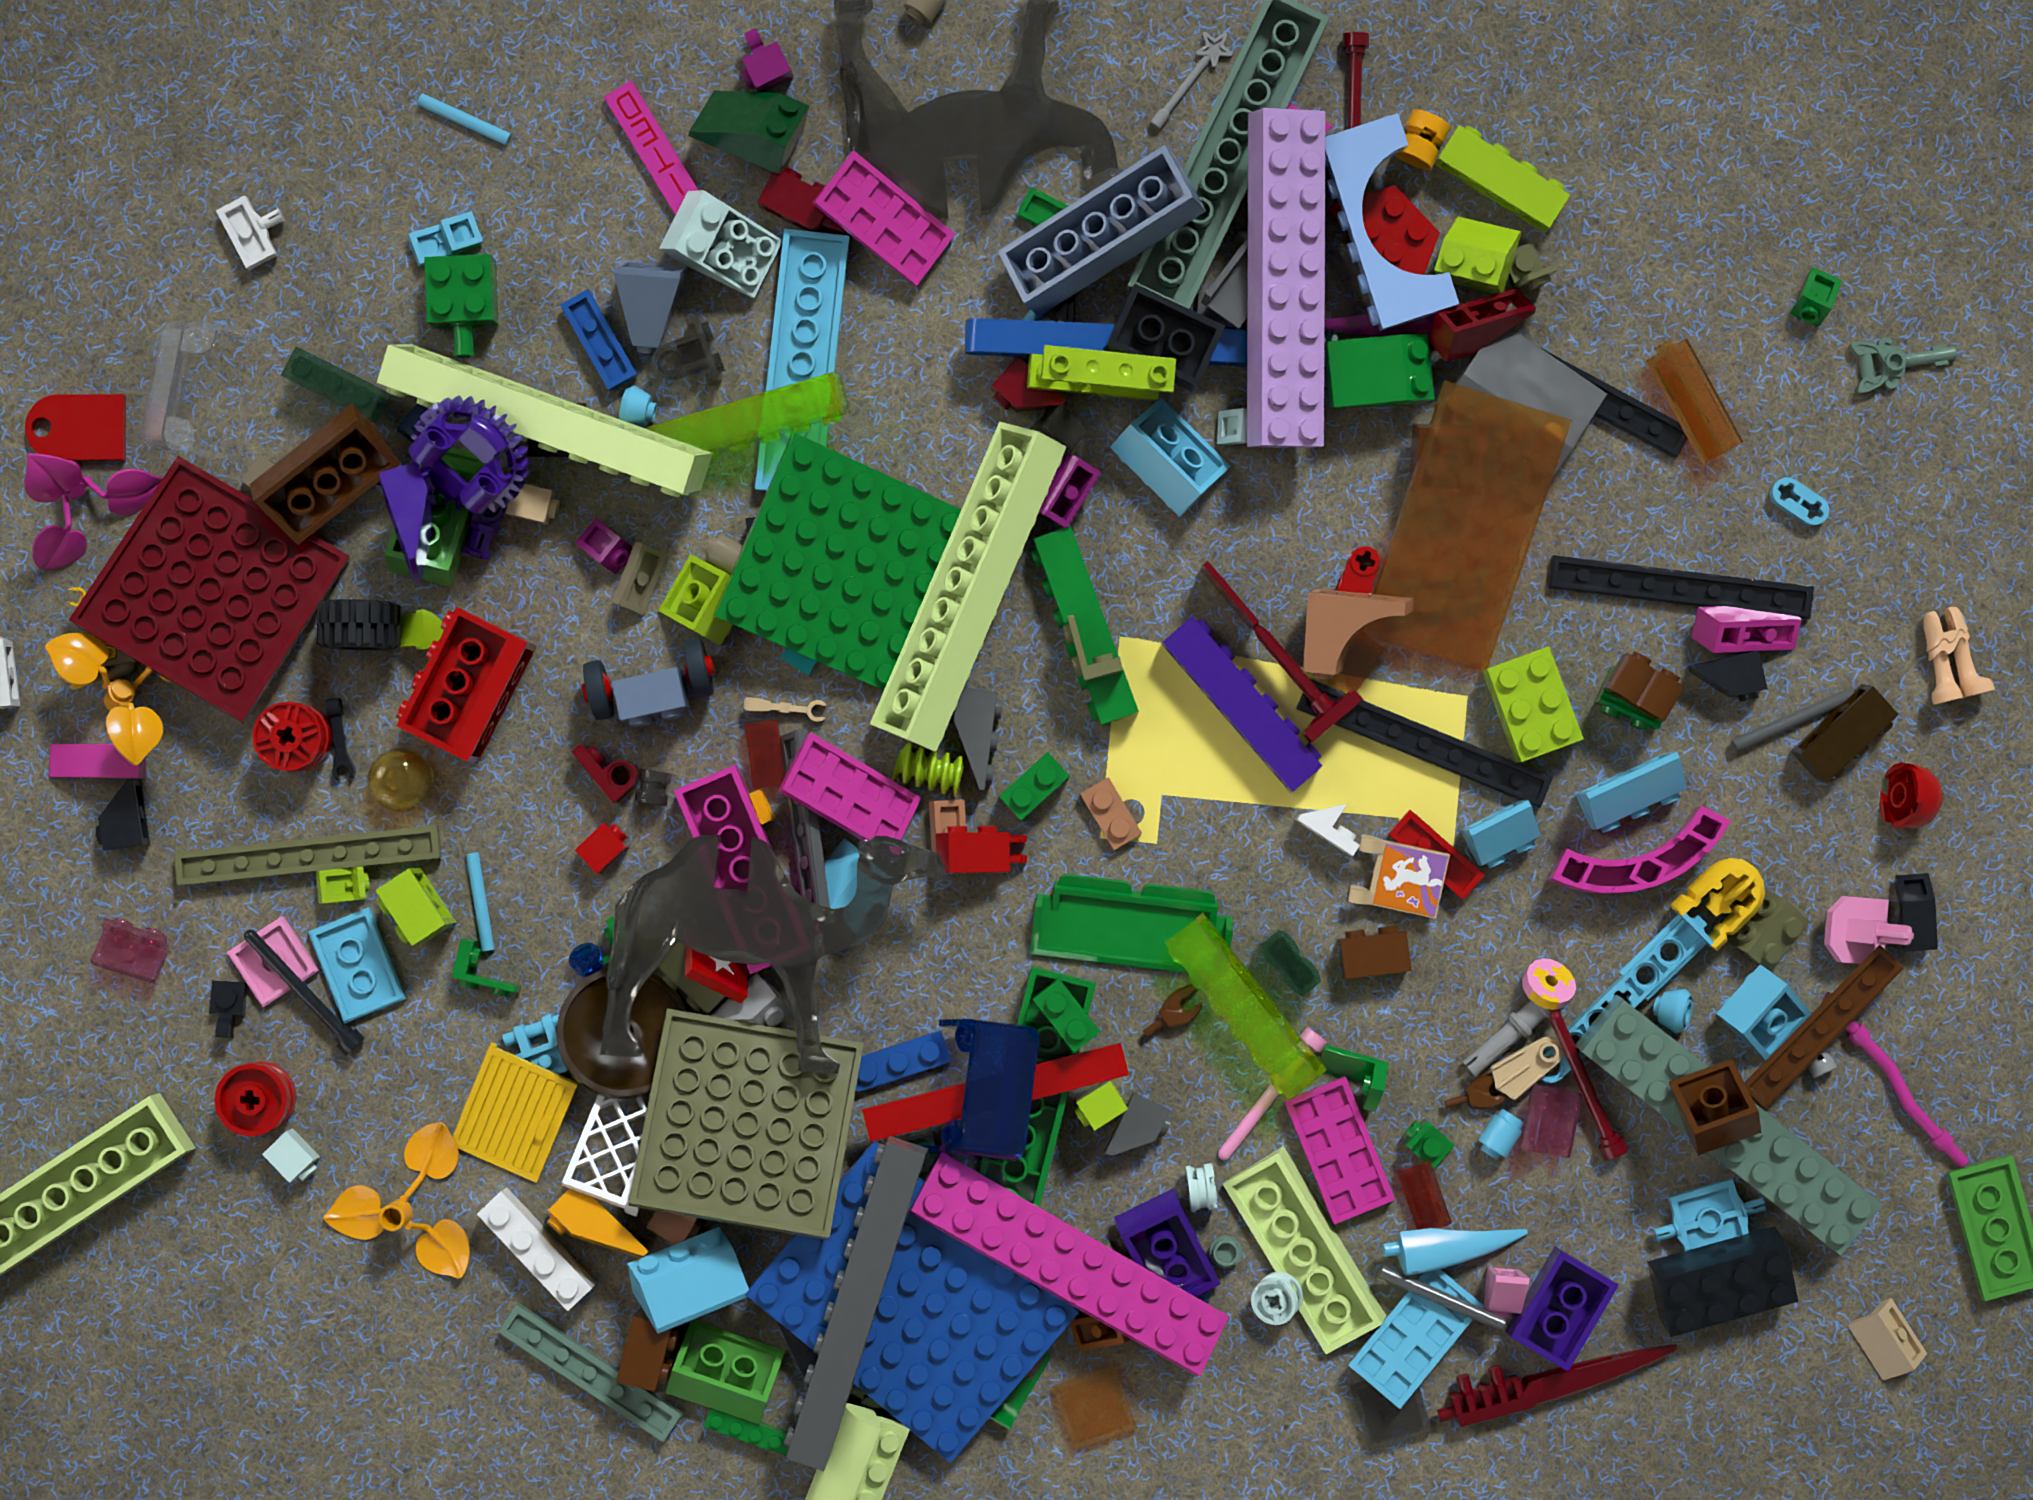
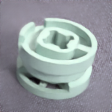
(1201, 1187)
(1276, 1299)

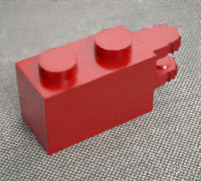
(977, 852)

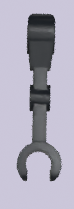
(335, 712)

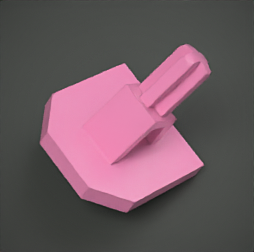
(1859, 926)

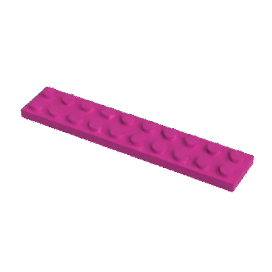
(1069, 1264)

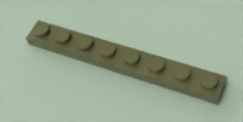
(308, 855)

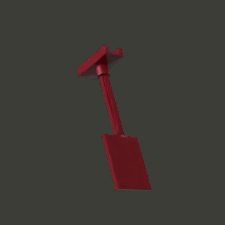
(1327, 710)

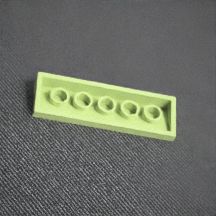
(1305, 1245)

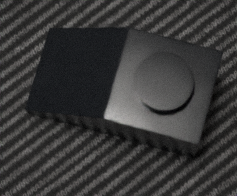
(1733, 675)
(124, 819)

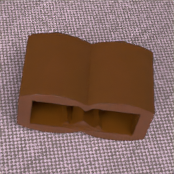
(1643, 686)

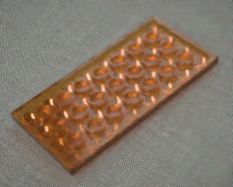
(1468, 523)

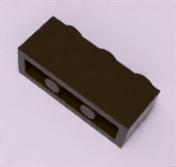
(1845, 734)

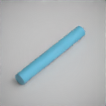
(464, 119)
(480, 901)

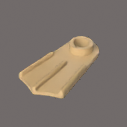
(1525, 1067)

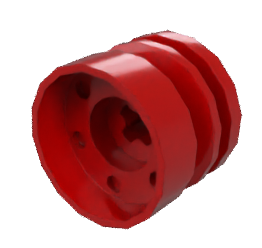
(308, 726)

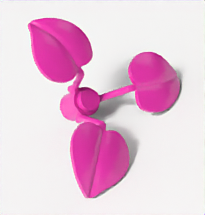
(54, 477)

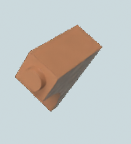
(1335, 621)

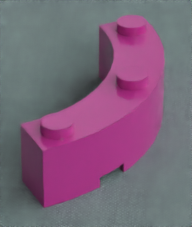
(1658, 866)

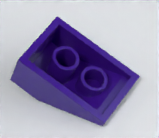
(409, 505)
(1166, 1243)

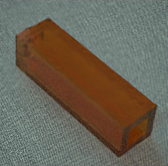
(1693, 400)

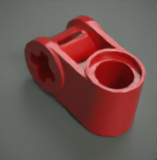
(1359, 580)

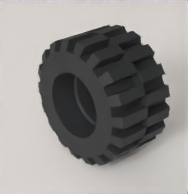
(358, 624)

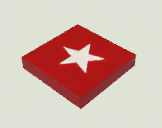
(718, 975)

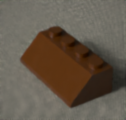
(323, 474)

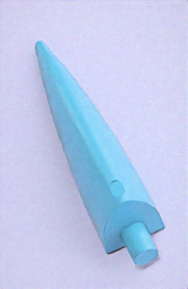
(1440, 1248)

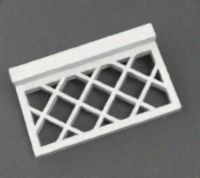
(587, 1188)

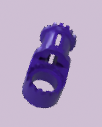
(487, 526)

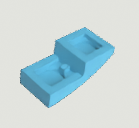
(445, 239)

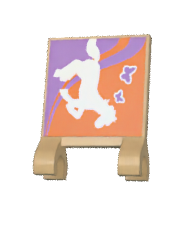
(1403, 877)

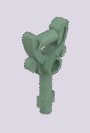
(1893, 362)

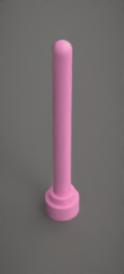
(1315, 1043)

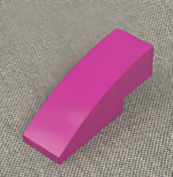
(92, 762)

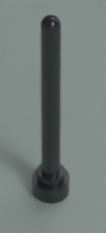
(345, 1037)

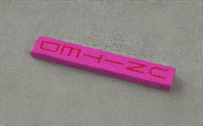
(651, 144)

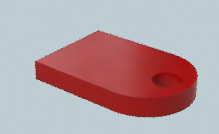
(81, 426)

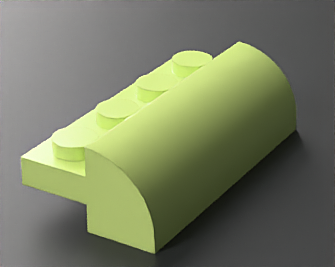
(860, 1458)

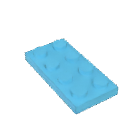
(1412, 1340)

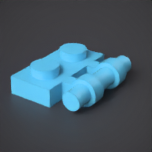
(543, 1055)

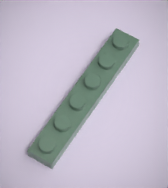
(589, 1372)

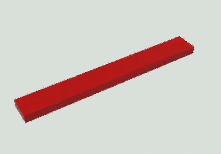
(947, 1103)

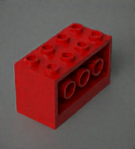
(487, 688)

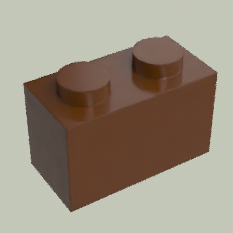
(1375, 953)

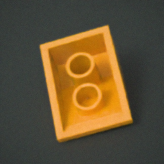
(589, 1221)

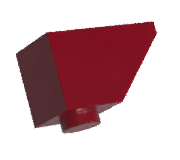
(1012, 391)

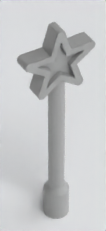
(1211, 52)

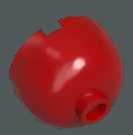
(1912, 796)

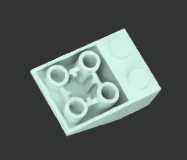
(721, 243)

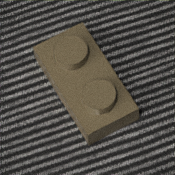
(639, 578)

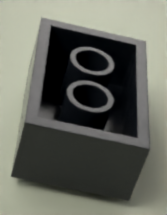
(1165, 329)

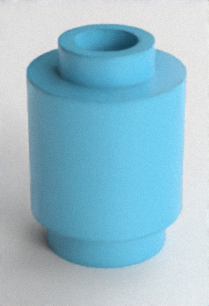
(1501, 1134)

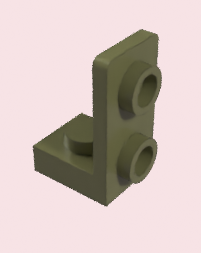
(1528, 271)
(1103, 665)

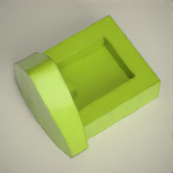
(420, 629)

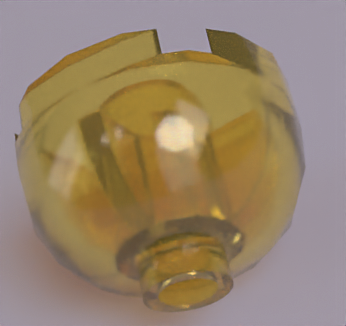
(400, 780)

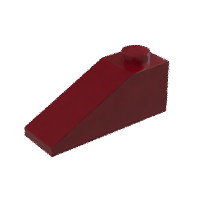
(1473, 325)

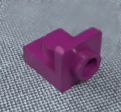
(605, 546)

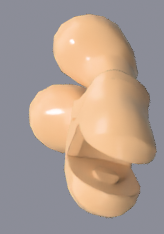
(1955, 641)

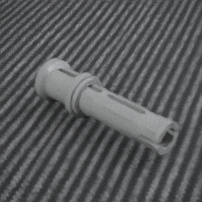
(1519, 1025)

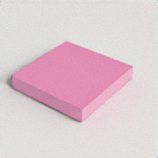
(259, 975)

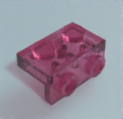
(131, 950)
(1551, 1120)

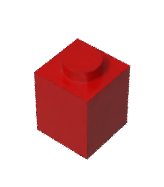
(603, 847)

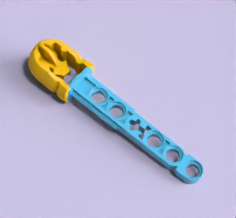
(1739, 882)

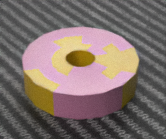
(1547, 996)

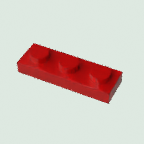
(1460, 873)

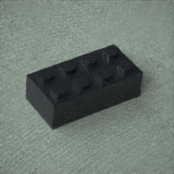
(1723, 1281)

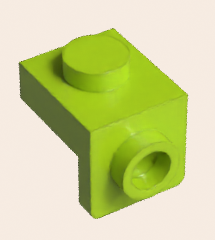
(342, 884)

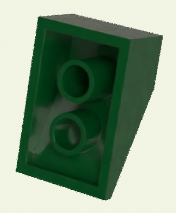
(752, 126)

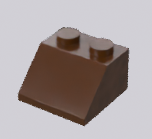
(1715, 1107)

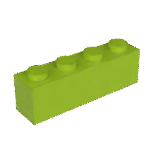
(1502, 178)

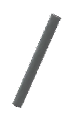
(1790, 720)
(1442, 1298)

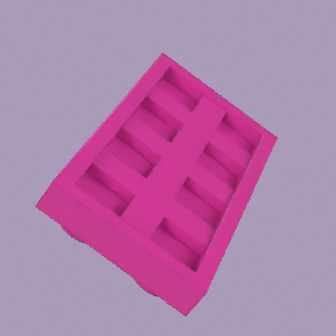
(883, 218)
(848, 791)
(1339, 1150)

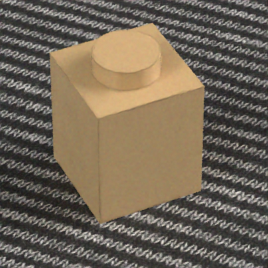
(534, 505)

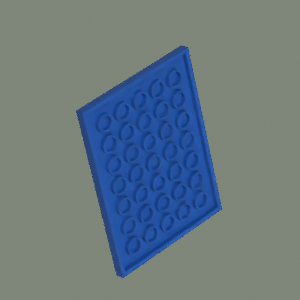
(947, 1328)

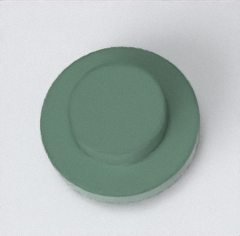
(1225, 1251)

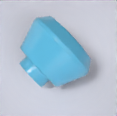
(637, 407)
(1674, 1009)

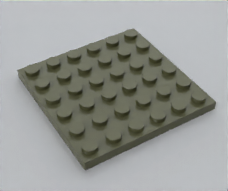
(741, 1129)

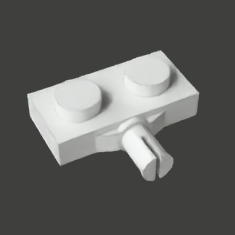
(249, 231)

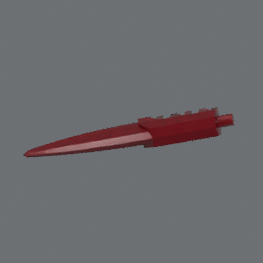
(1540, 1388)

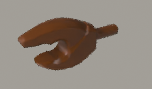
(1172, 1013)
(1478, 1095)

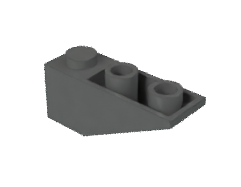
(975, 722)

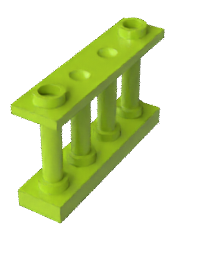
(1101, 373)

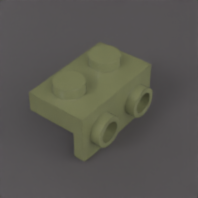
(1770, 931)

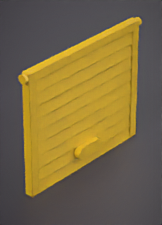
(513, 1113)

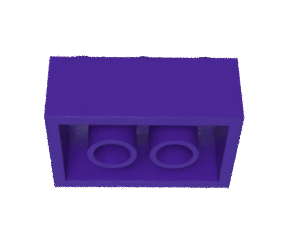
(1561, 1308)

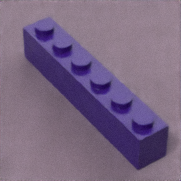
(1242, 704)

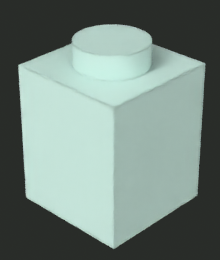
(292, 1156)

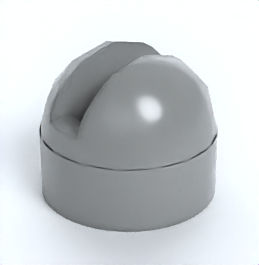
(1823, 1066)

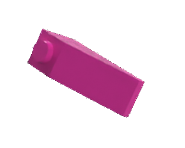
(1744, 630)

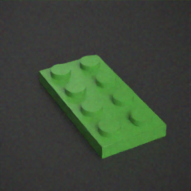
(1995, 1225)

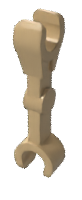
(762, 705)

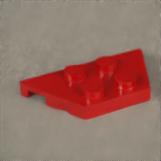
(1396, 229)

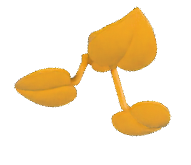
(132, 731)
(359, 1215)

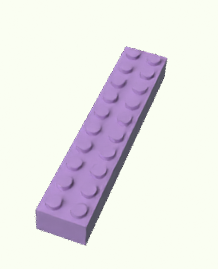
(1286, 278)

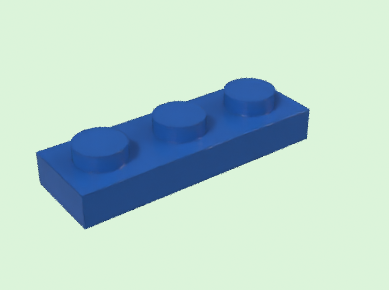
(599, 340)
(902, 1060)

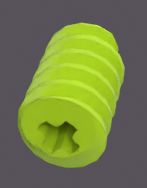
(929, 769)

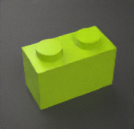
(1099, 1105)

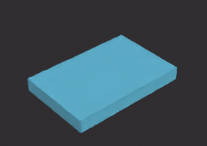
(357, 965)

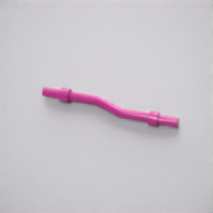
(1938, 1137)

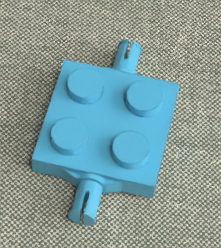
(1708, 1215)

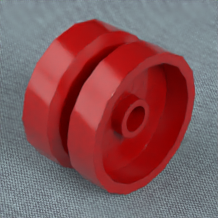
(260, 1079)

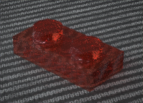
(765, 754)
(1424, 1196)

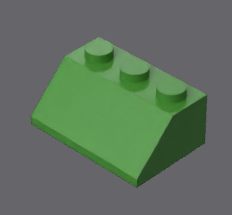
(725, 1371)

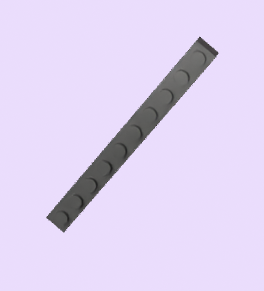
(856, 1302)

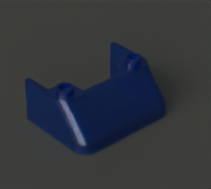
(995, 1092)

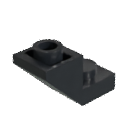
(1917, 910)

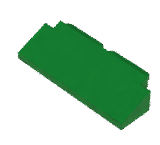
(1119, 926)

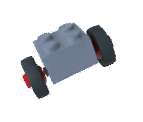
(650, 694)

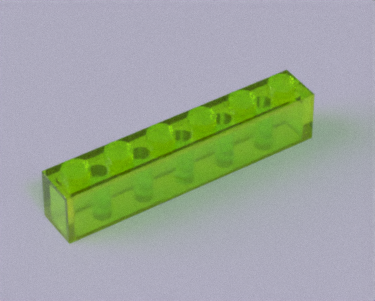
(762, 416)
(1245, 1007)

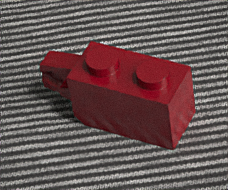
(792, 201)

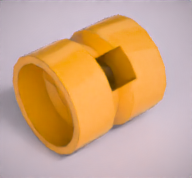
(1423, 151)

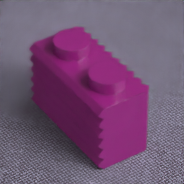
(1068, 489)

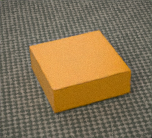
(762, 806)

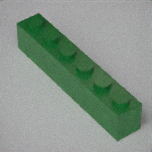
(1075, 595)

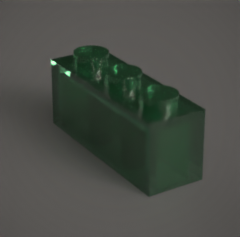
(335, 384)

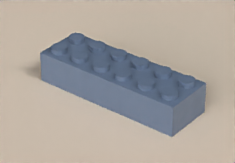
(1101, 231)

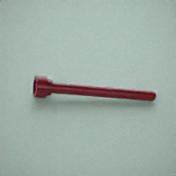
(1355, 46)
(1611, 1143)

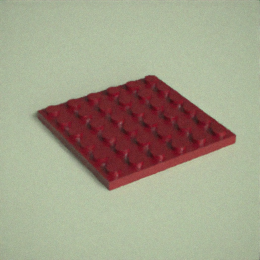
(208, 590)

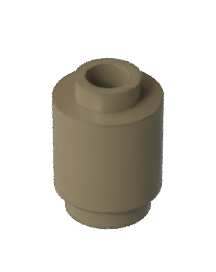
(923, 10)
(723, 553)

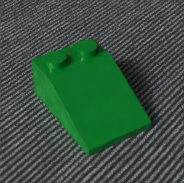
(1379, 371)

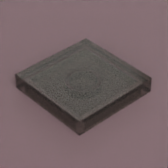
(1383, 1421)

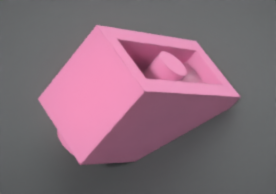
(1505, 1291)

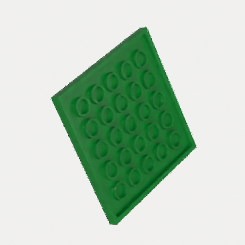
(837, 561)

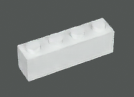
(536, 1248)

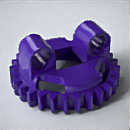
(485, 438)

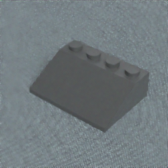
(1530, 376)

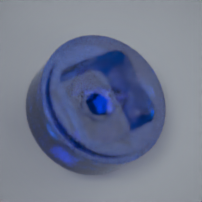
(586, 959)

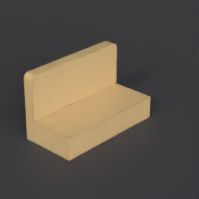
(1888, 1340)

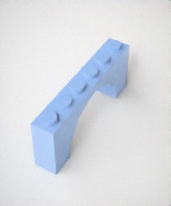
(1393, 293)

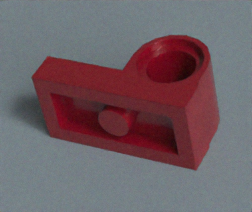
(591, 760)

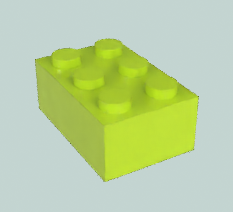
(1532, 704)

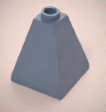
(648, 299)

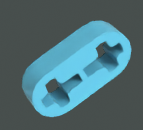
(1803, 495)

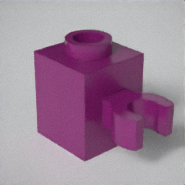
(765, 65)

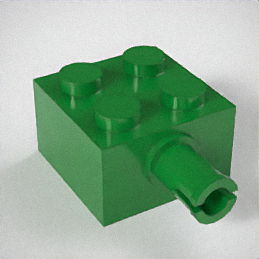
(461, 296)

